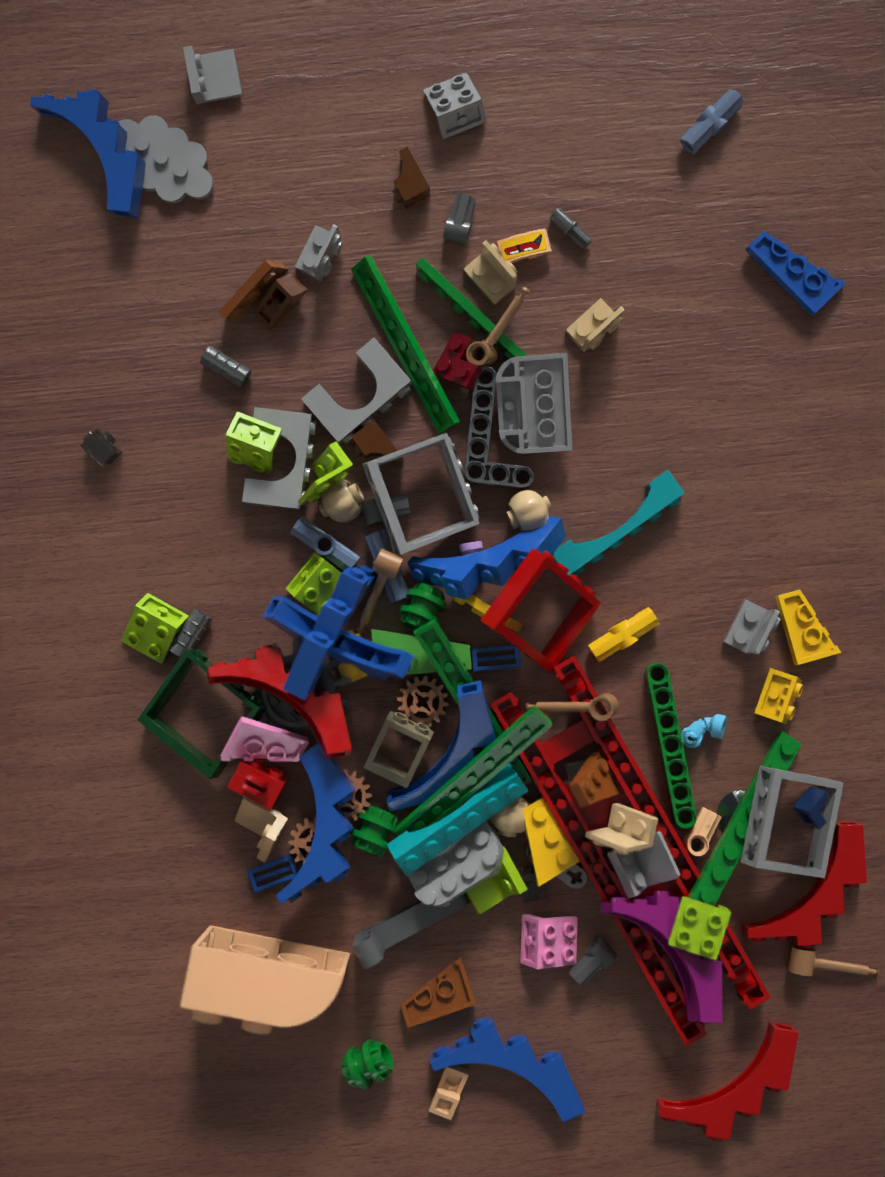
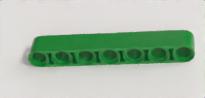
(677, 754)

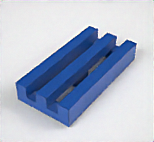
(475, 659)
(254, 880)

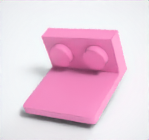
(548, 941)

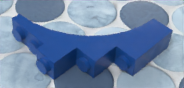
(122, 167)
(494, 565)
(332, 620)
(367, 656)
(472, 731)
(324, 859)
(516, 1055)

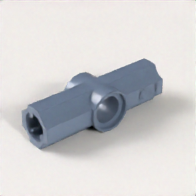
(711, 121)
(312, 536)
(396, 588)

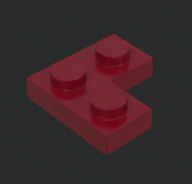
(453, 364)

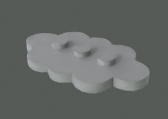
(172, 162)

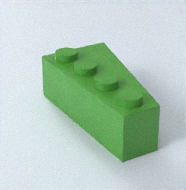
(420, 662)

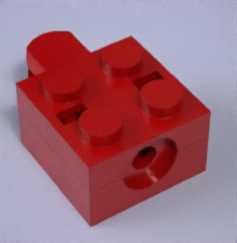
(259, 782)

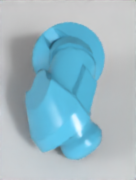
(695, 732)

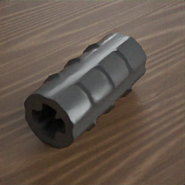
(225, 366)
(190, 633)

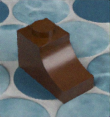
(411, 184)
(280, 299)
(373, 442)

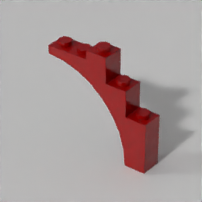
(267, 673)
(826, 896)
(744, 1094)

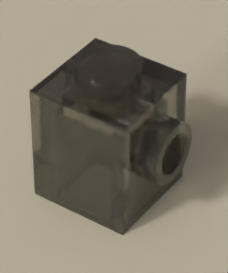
(101, 447)

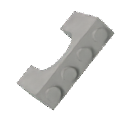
(343, 422)
(286, 492)

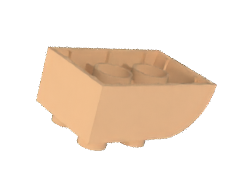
(260, 979)

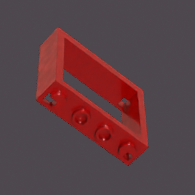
(517, 589)

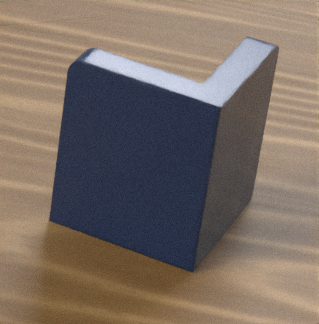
(810, 805)

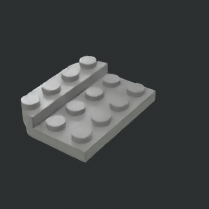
(534, 403)
(458, 867)

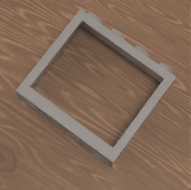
(461, 489)
(762, 819)

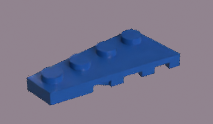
(801, 279)

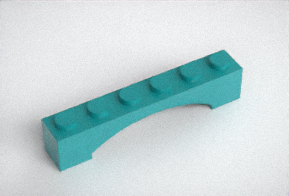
(661, 493)
(418, 847)

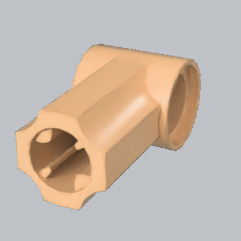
(702, 829)

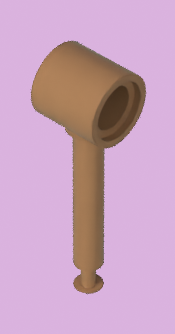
(488, 345)
(387, 566)
(592, 707)
(805, 961)

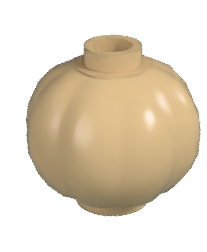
(341, 501)
(528, 510)
(510, 819)

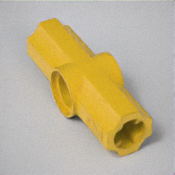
(623, 634)

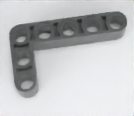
(483, 438)
(371, 942)

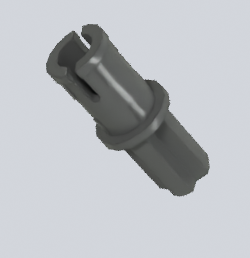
(570, 228)

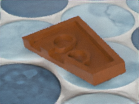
(252, 288)
(593, 781)
(440, 996)

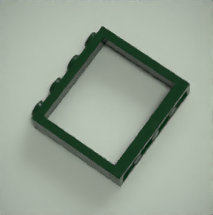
(150, 719)

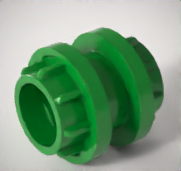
(423, 606)
(374, 831)
(367, 1064)

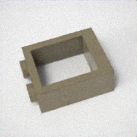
(392, 770)

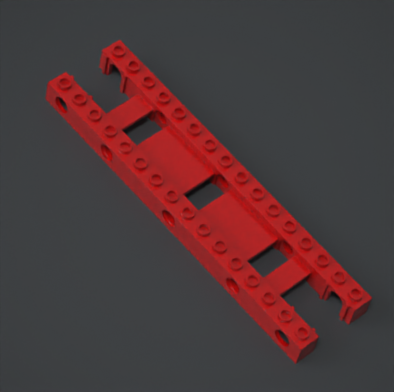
(637, 795)

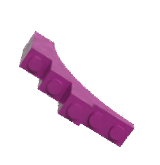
(698, 974)

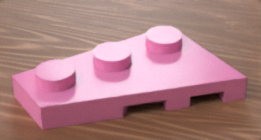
(262, 741)

